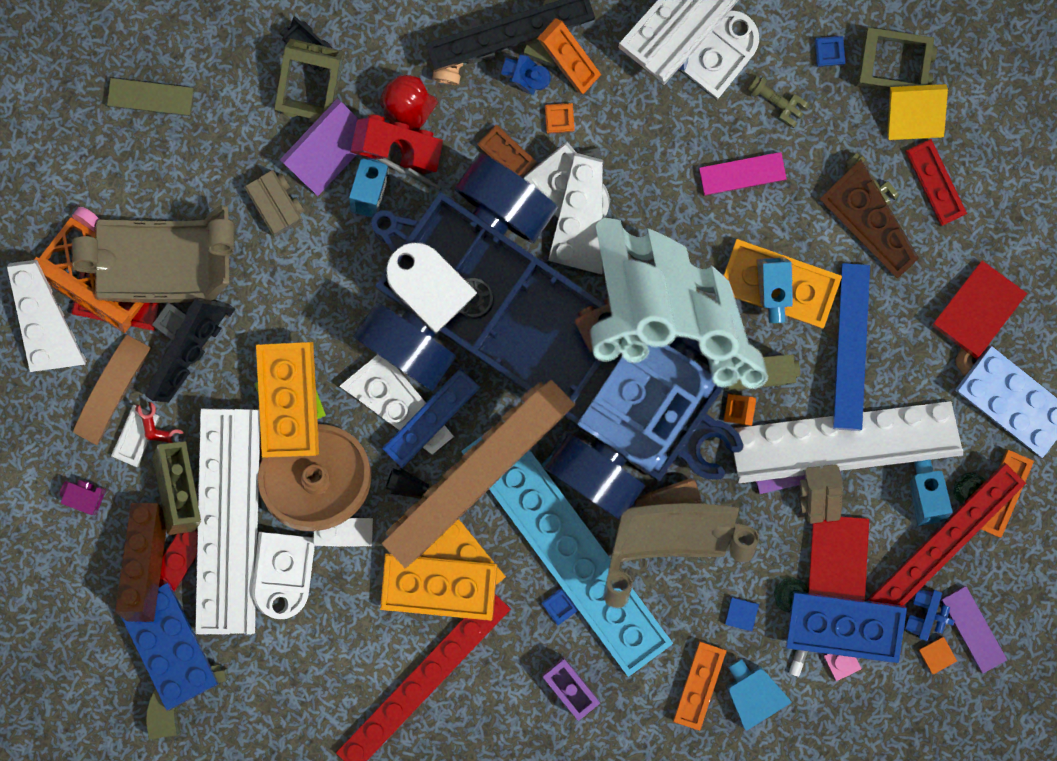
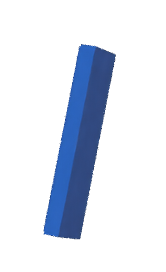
(431, 418)

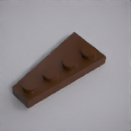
(867, 215)

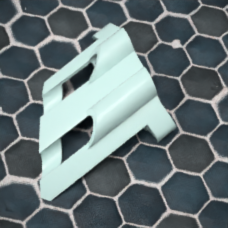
(662, 302)

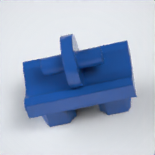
(526, 74)
(923, 626)

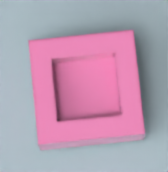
(841, 665)

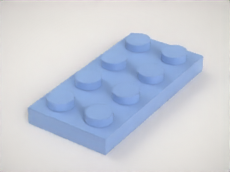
(1012, 400)

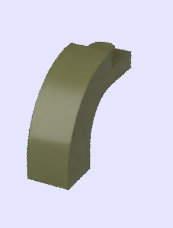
(166, 723)

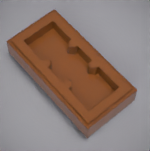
(506, 151)

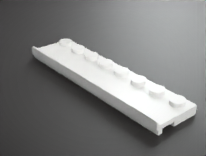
(672, 33)
(885, 439)
(227, 520)

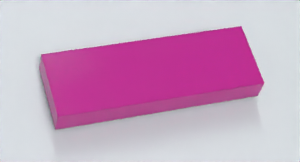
(742, 174)

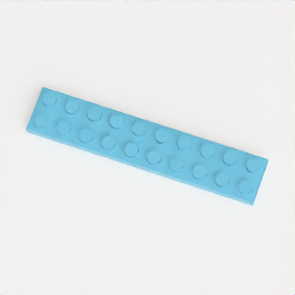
(577, 562)

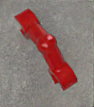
(149, 426)

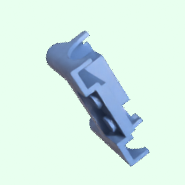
(647, 404)

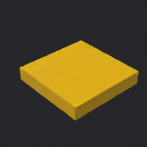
(917, 112)

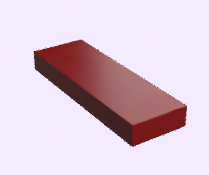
(936, 182)

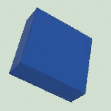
(829, 51)
(559, 606)
(741, 614)

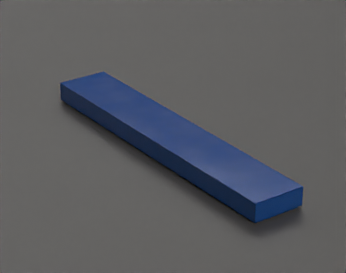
(851, 347)

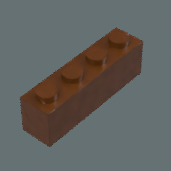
(141, 563)

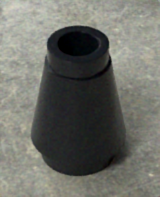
(405, 484)

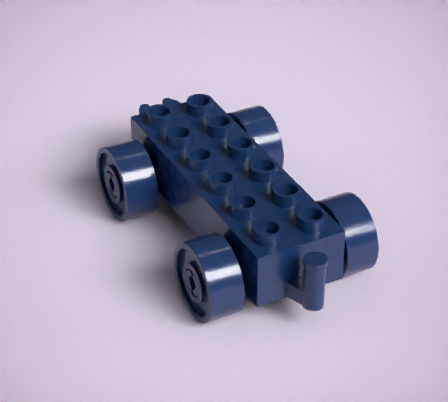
(528, 331)

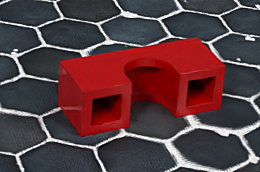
(418, 149)

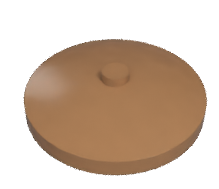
(317, 489)

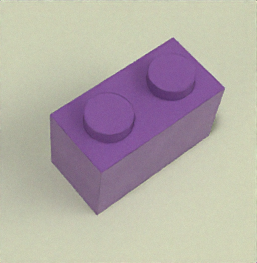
(571, 688)

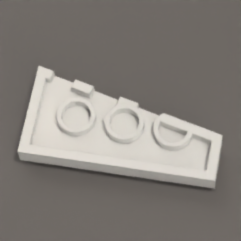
(576, 233)
(42, 322)

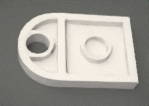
(722, 54)
(553, 175)
(430, 286)
(282, 571)

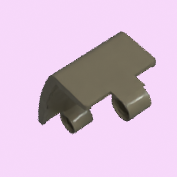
(158, 258)
(675, 532)

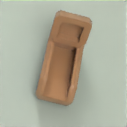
(680, 492)

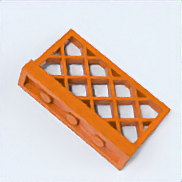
(76, 288)

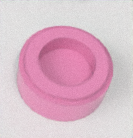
(85, 217)

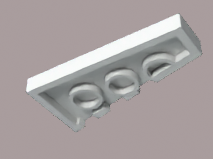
(391, 397)

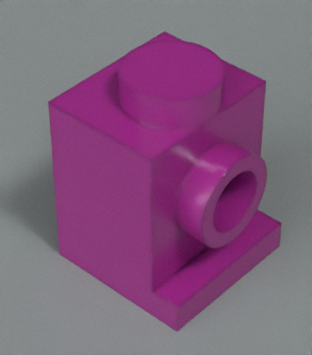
(82, 496)

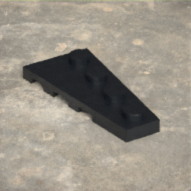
(186, 348)

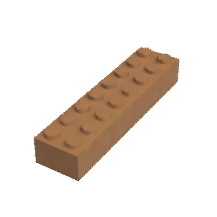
(477, 471)

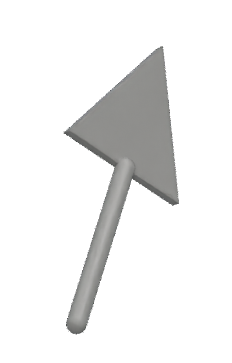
(408, 171)

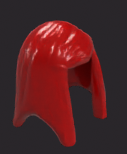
(407, 101)

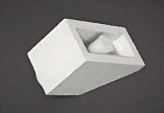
(349, 533)

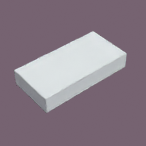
(132, 440)

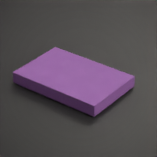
(323, 148)

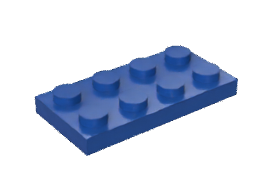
(846, 627)
(172, 652)

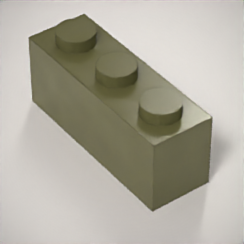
(176, 488)

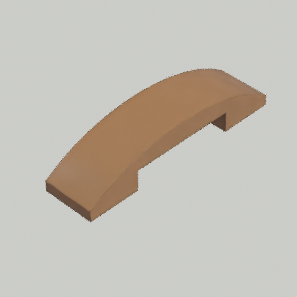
(110, 389)

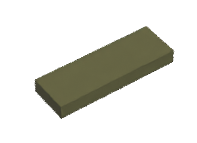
(150, 97)

